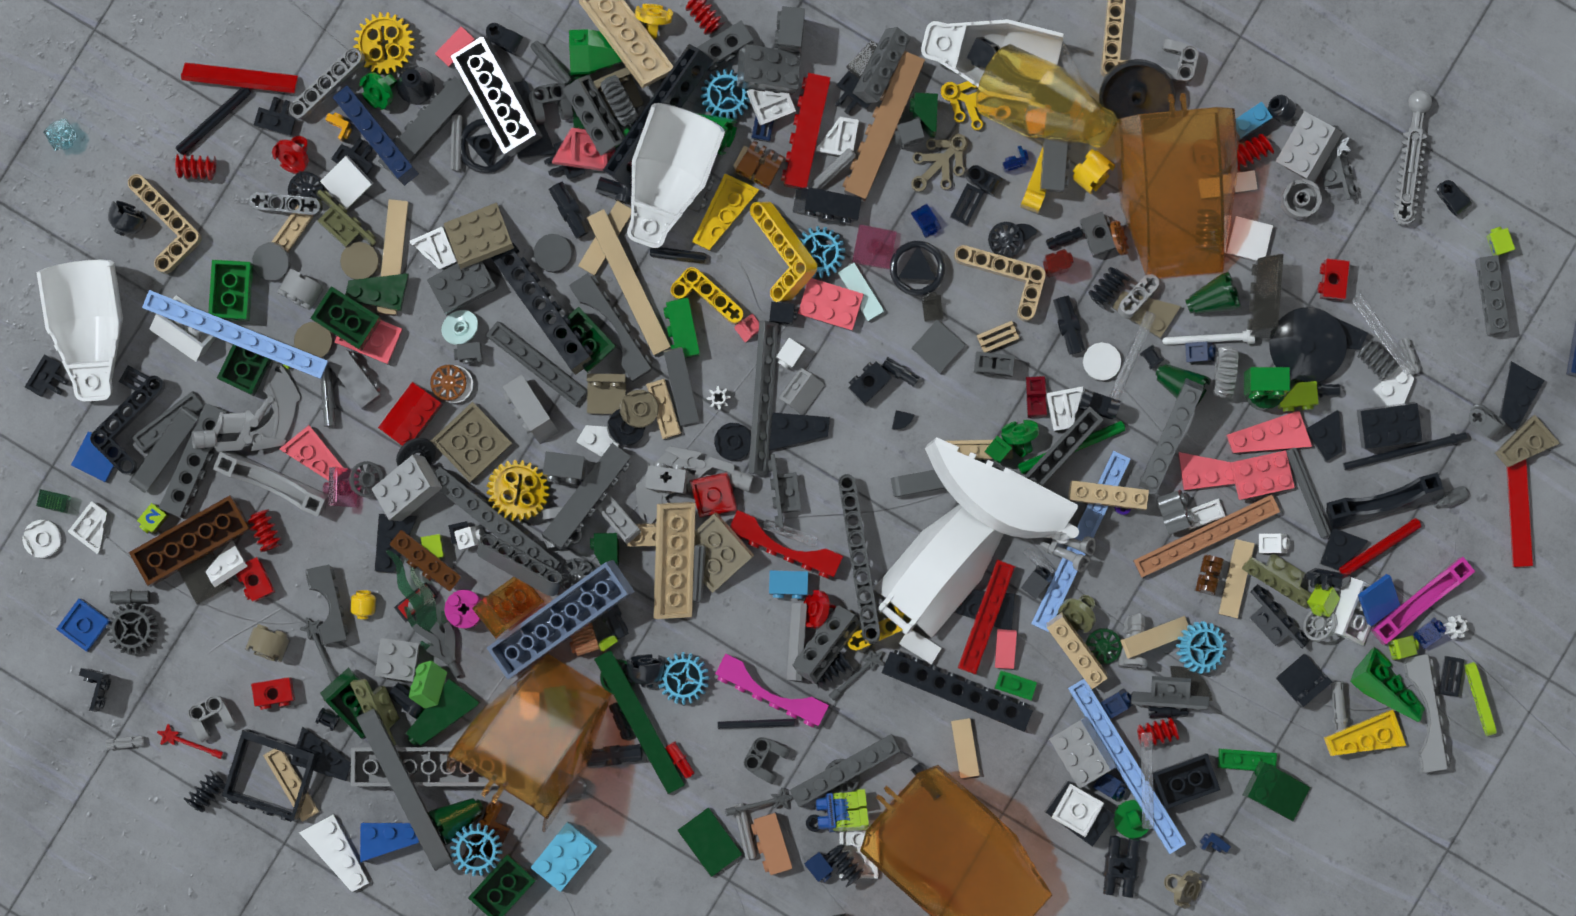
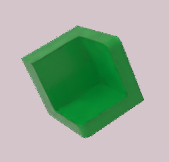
(997, 449)

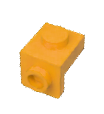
(338, 121)

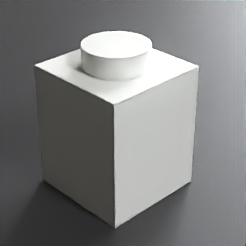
(790, 354)

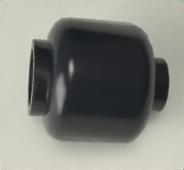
(1282, 108)

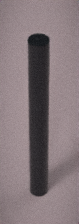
(756, 723)

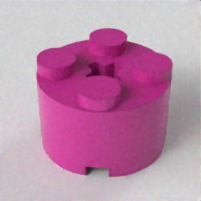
(453, 605)

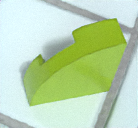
(607, 642)

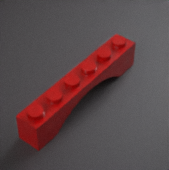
(821, 560)

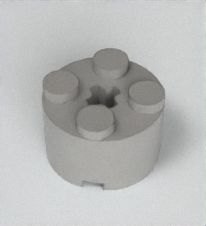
(1290, 196)
(300, 289)

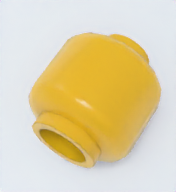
(363, 604)

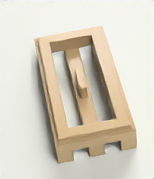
(982, 343)

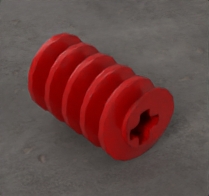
(704, 16)
(1253, 149)
(195, 168)
(264, 531)
(1159, 731)

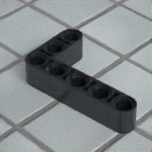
(137, 409)

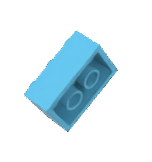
(564, 856)

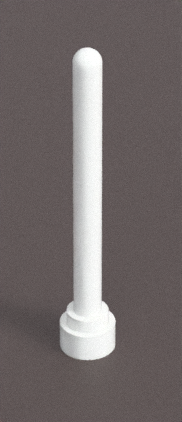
(1245, 336)

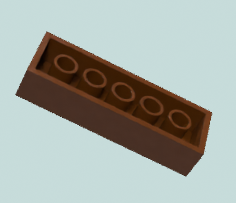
(190, 541)

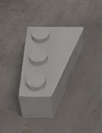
(530, 409)

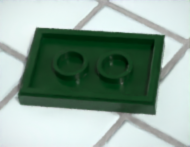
(709, 842)

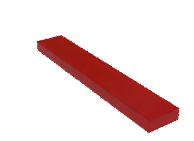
(239, 77)
(1519, 515)
(986, 617)

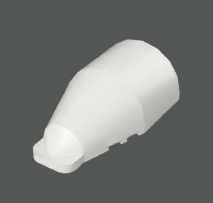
(953, 42)
(669, 169)
(84, 321)

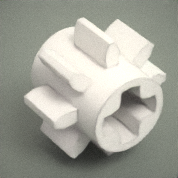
(718, 403)
(1453, 622)

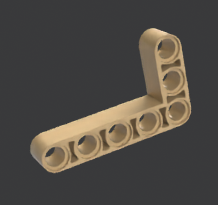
(1110, 40)
(168, 219)
(1007, 272)

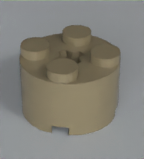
(267, 644)

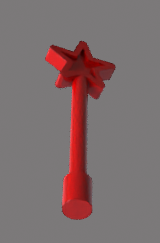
(171, 736)

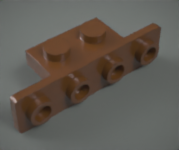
(420, 557)
(488, 819)

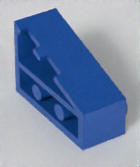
(384, 838)

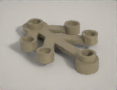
(942, 160)

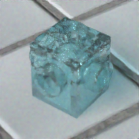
(60, 134)

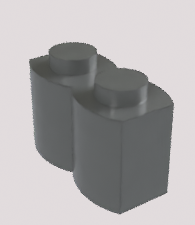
(1175, 511)

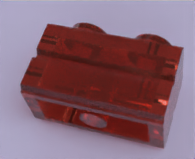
(1057, 263)

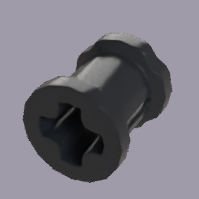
(1151, 357)
(327, 719)

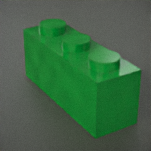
(682, 327)

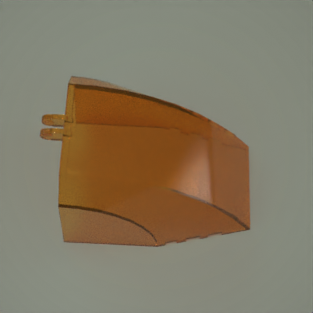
(1178, 186)
(536, 736)
(952, 852)

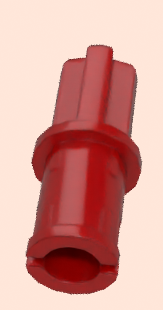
(680, 760)

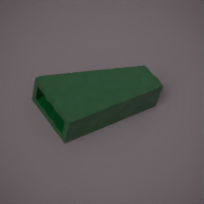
(452, 706)

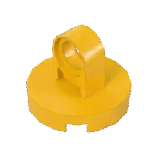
(653, 15)

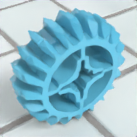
(721, 102)
(828, 248)
(1201, 639)
(699, 683)
(487, 836)

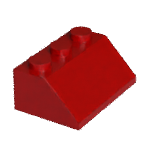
(410, 415)

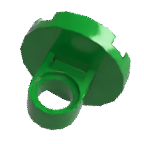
(378, 89)
(1020, 435)
(1129, 819)

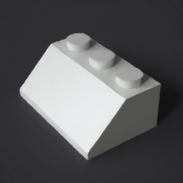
(184, 338)
(1349, 613)

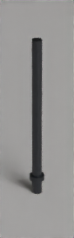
(1453, 438)

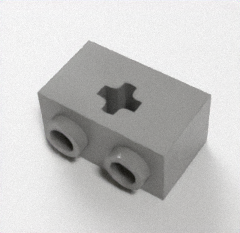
(677, 484)

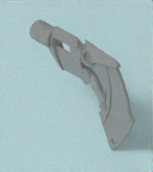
(280, 394)
(648, 499)

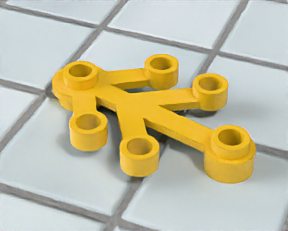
(969, 100)

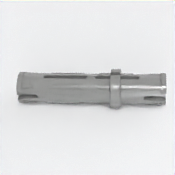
(1339, 706)

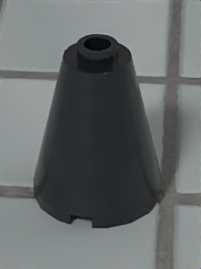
(415, 85)

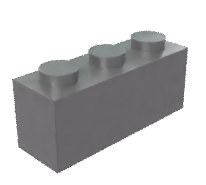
(355, 378)

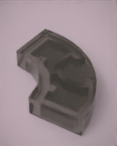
(1198, 685)

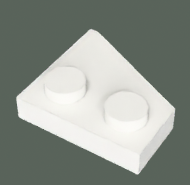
(436, 248)
(90, 526)

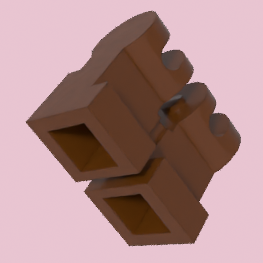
(764, 172)
(1208, 583)

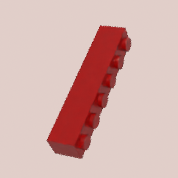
(807, 131)

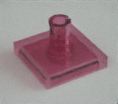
(874, 246)
(340, 489)

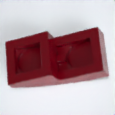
(1036, 397)

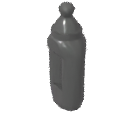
(1452, 497)

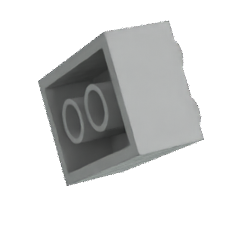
(1309, 146)
(406, 488)
(1082, 752)

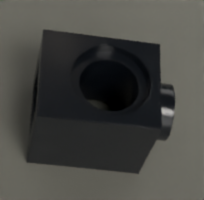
(782, 313)
(1037, 581)

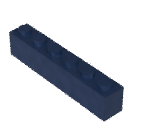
(375, 135)

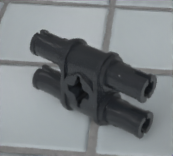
(1114, 859)

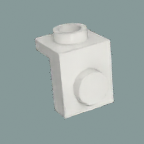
(469, 536)

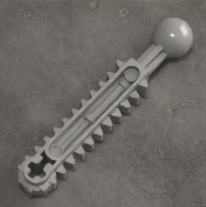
(1419, 103)

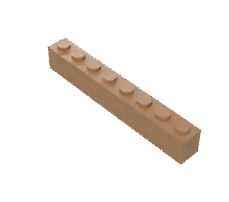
(885, 123)

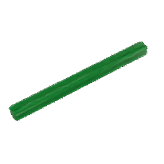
(1094, 438)

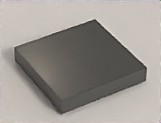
(938, 346)

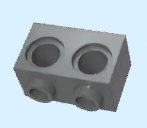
(994, 364)

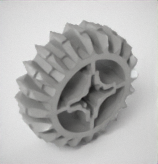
(1225, 371)

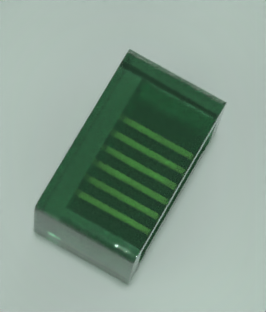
(53, 501)

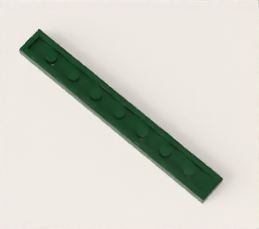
(639, 722)

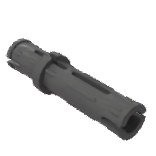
(329, 420)

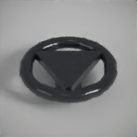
(485, 147)
(917, 268)

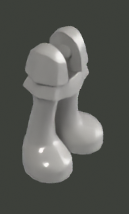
(1079, 561)
(1133, 625)

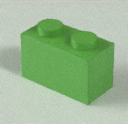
(427, 684)

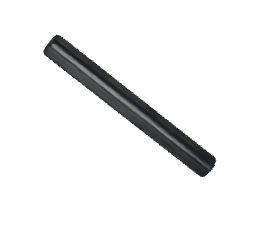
(213, 120)

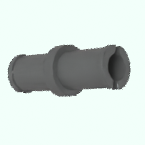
(129, 596)

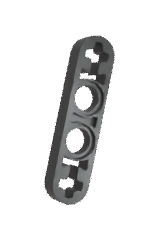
(285, 203)

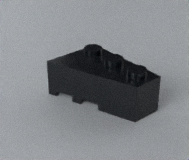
(827, 205)

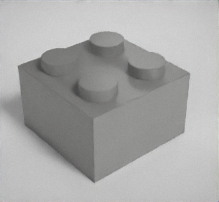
(397, 659)

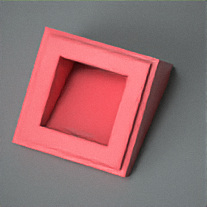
(748, 327)

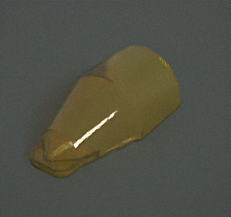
(1041, 100)

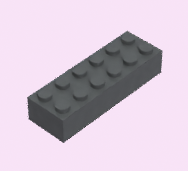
(496, 96)

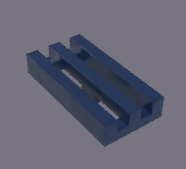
(761, 137)

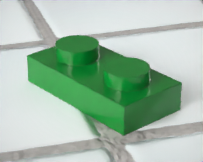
(1015, 685)

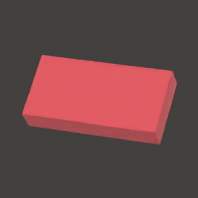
(455, 43)
(1005, 648)

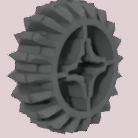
(619, 100)
(119, 617)

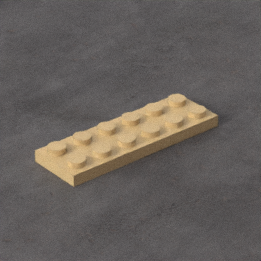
(628, 39)
(674, 560)

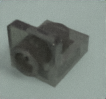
(932, 307)

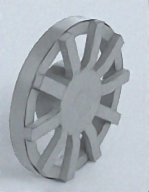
(1319, 625)

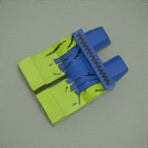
(844, 811)

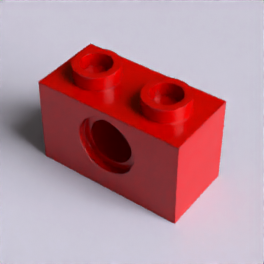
(1339, 269)
(263, 588)
(261, 693)

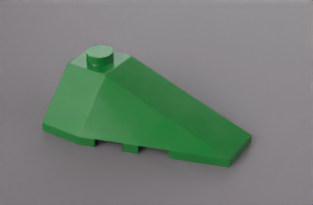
(590, 52)
(1378, 681)

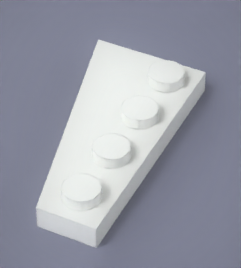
(333, 847)

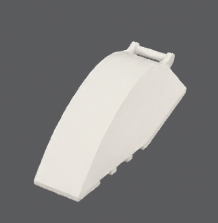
(1002, 497)
(938, 571)

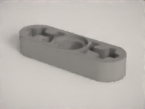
(1140, 288)

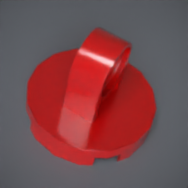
(291, 155)
(817, 608)

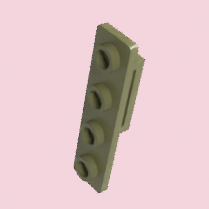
(340, 224)
(1280, 576)
(377, 699)

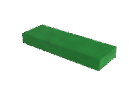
(1244, 759)

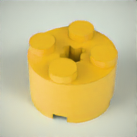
(1093, 171)

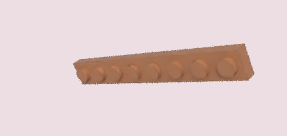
(1206, 536)

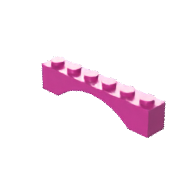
(1422, 600)
(806, 708)

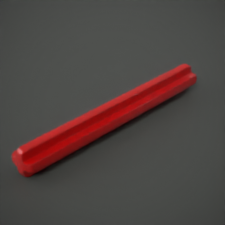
(1380, 547)

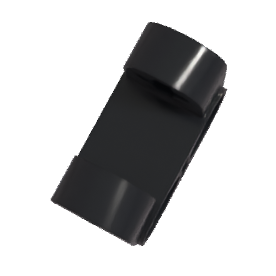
(1101, 404)

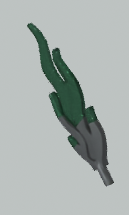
(426, 625)

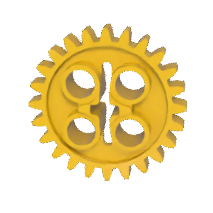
(401, 40)
(534, 494)

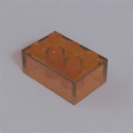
(507, 606)

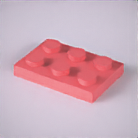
(830, 303)
(381, 343)
(1262, 475)

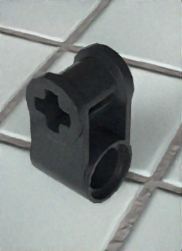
(507, 39)
(984, 180)
(1454, 199)

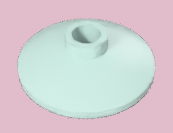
(455, 323)

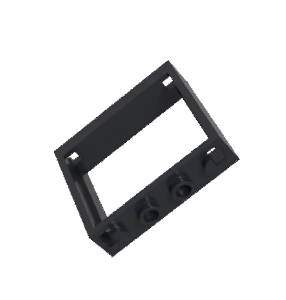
(253, 803)

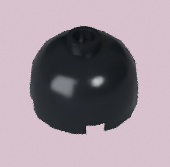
(125, 218)
(645, 669)

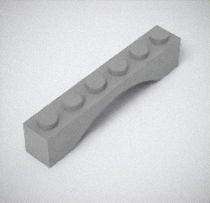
(297, 493)
(1432, 753)

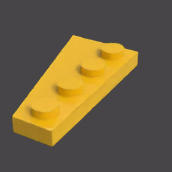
(723, 210)
(1371, 734)

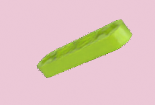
(1480, 699)

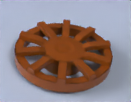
(1119, 237)
(448, 382)

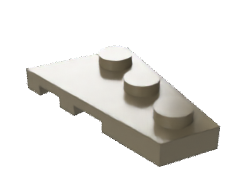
(1164, 313)
(1526, 442)

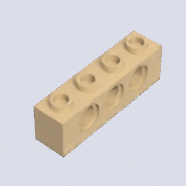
(1108, 495)
(1077, 650)

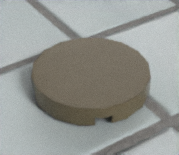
(359, 260)
(313, 339)
(639, 408)

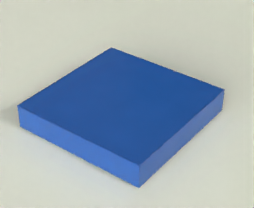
(92, 461)
(1379, 600)
(83, 625)

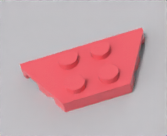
(580, 152)

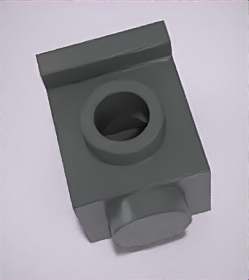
(468, 352)

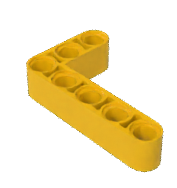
(790, 248)

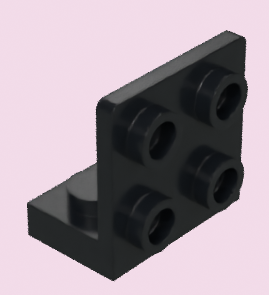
(1303, 680)
(103, 684)

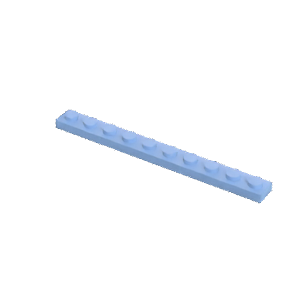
(235, 334)
(1087, 527)
(1125, 762)

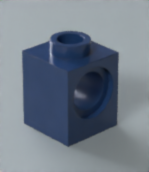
(819, 867)

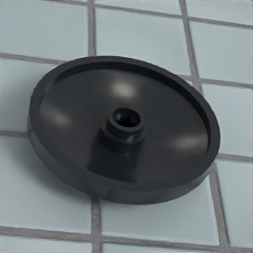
(1136, 89)
(1309, 344)

